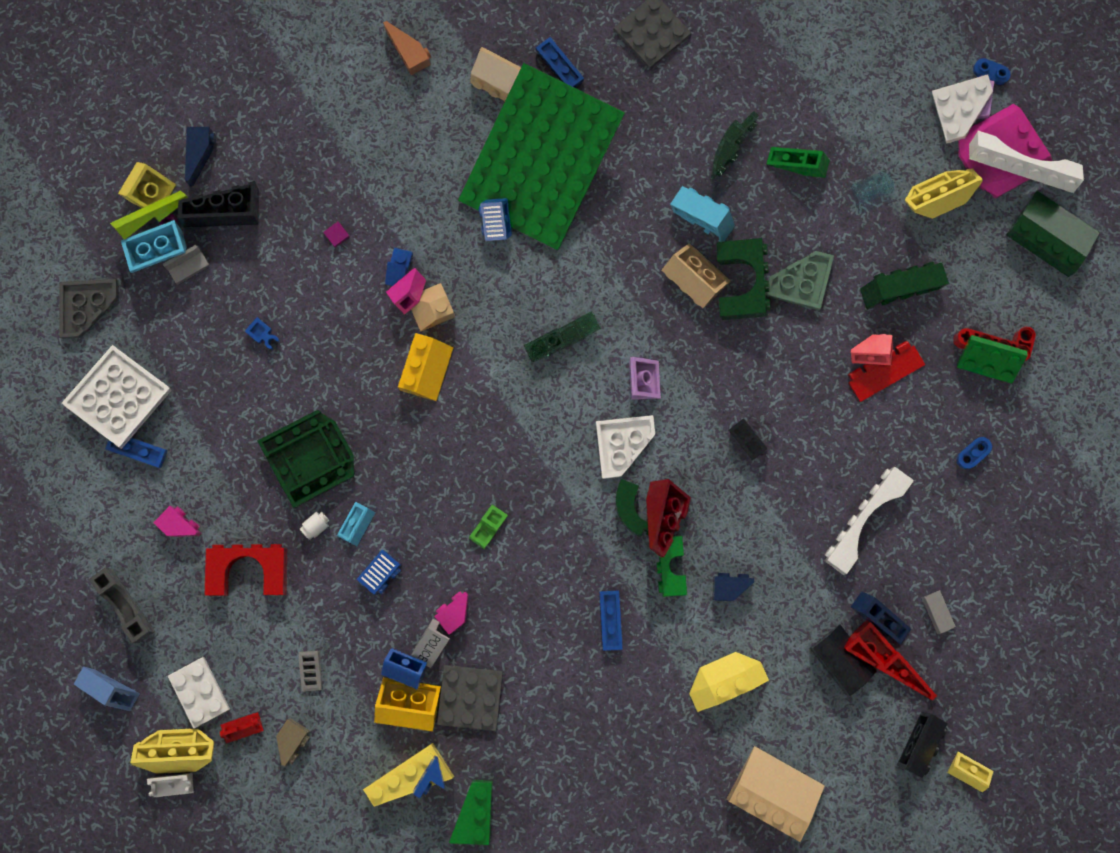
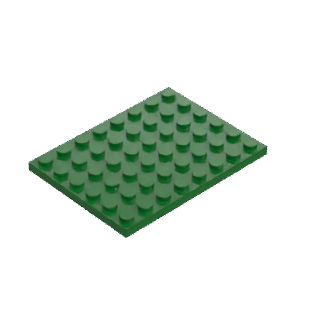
(542, 154)

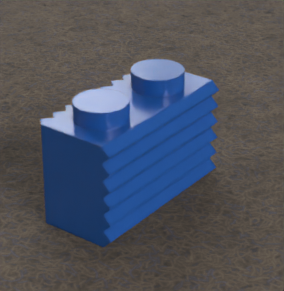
(403, 668)

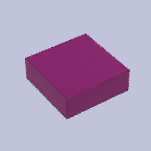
(336, 234)

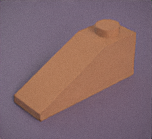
(409, 49)

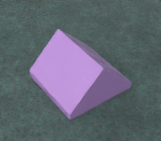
(644, 378)

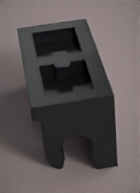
(748, 439)

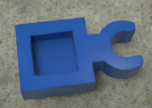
(260, 332)

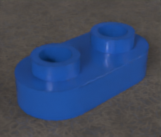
(992, 71)
(974, 453)

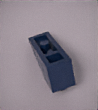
(198, 150)
(881, 617)

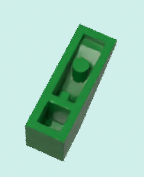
(799, 161)

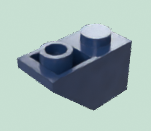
(729, 588)

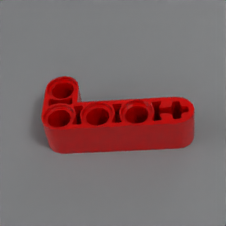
(1016, 342)

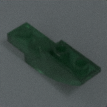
(729, 144)
(563, 337)

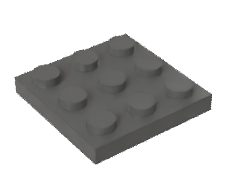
(652, 31)
(470, 697)

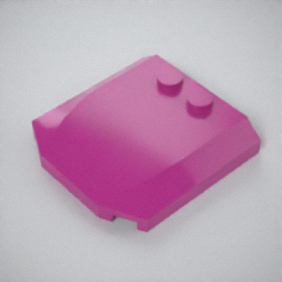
(1017, 133)

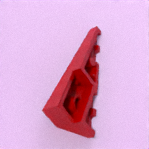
(874, 649)

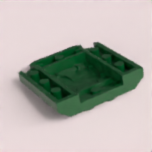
(308, 457)

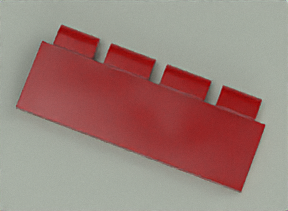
(881, 376)

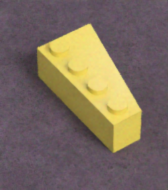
(405, 777)

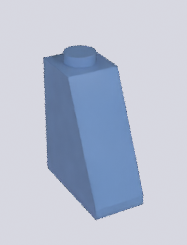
(106, 689)

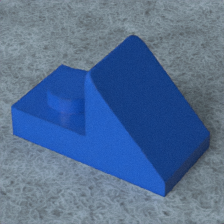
(398, 266)
(432, 773)

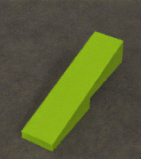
(159, 210)

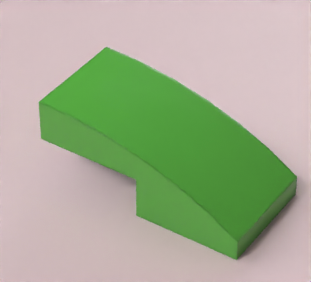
(488, 526)

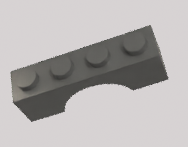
(131, 617)

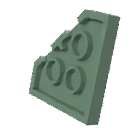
(803, 281)

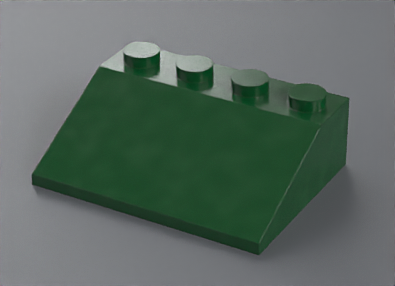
(1053, 234)

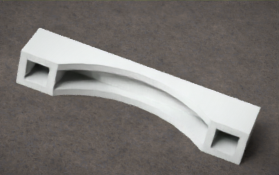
(993, 152)
(845, 551)

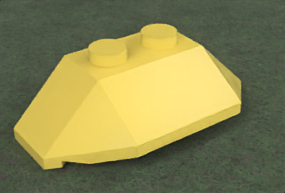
(943, 192)
(726, 680)
(173, 751)

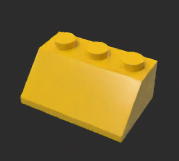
(425, 367)
(407, 706)

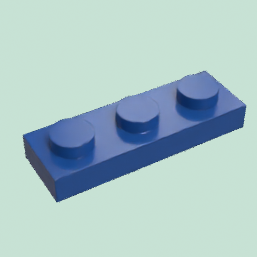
(559, 63)
(140, 451)
(610, 620)

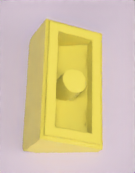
(970, 772)

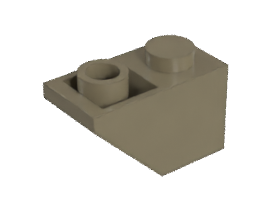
(289, 741)

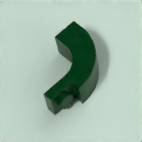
(625, 508)

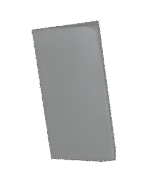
(938, 612)

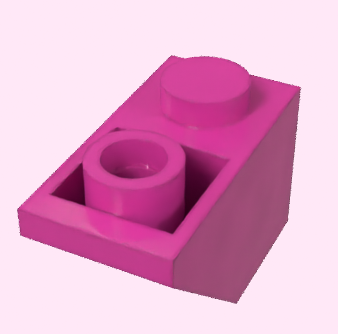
(407, 291)
(174, 523)
(453, 615)

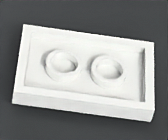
(198, 692)

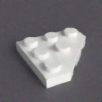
(961, 105)
(622, 442)

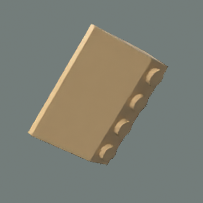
(776, 793)

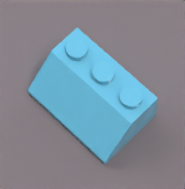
(154, 246)

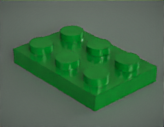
(991, 359)

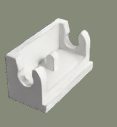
(171, 785)

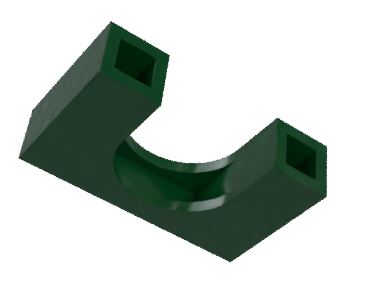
(755, 302)

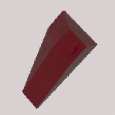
(665, 510)

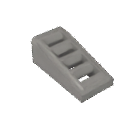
(317, 662)

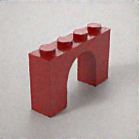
(220, 560)

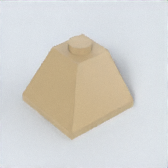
(432, 308)

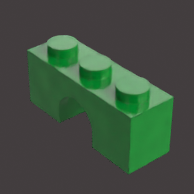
(670, 583)

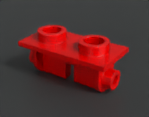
(241, 727)

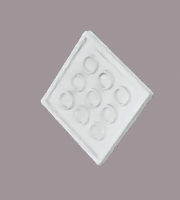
(116, 396)

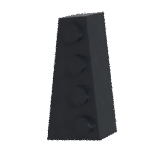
(221, 208)

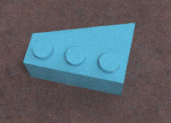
(704, 212)

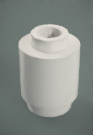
(314, 525)

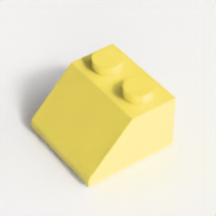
(145, 186)

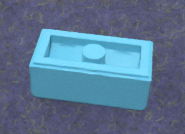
(356, 524)

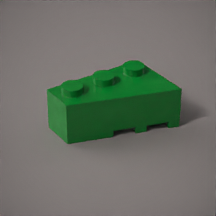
(475, 816)

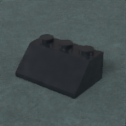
(845, 668)
(922, 744)

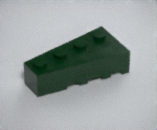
(904, 284)

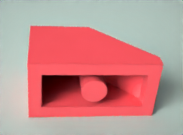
(874, 350)

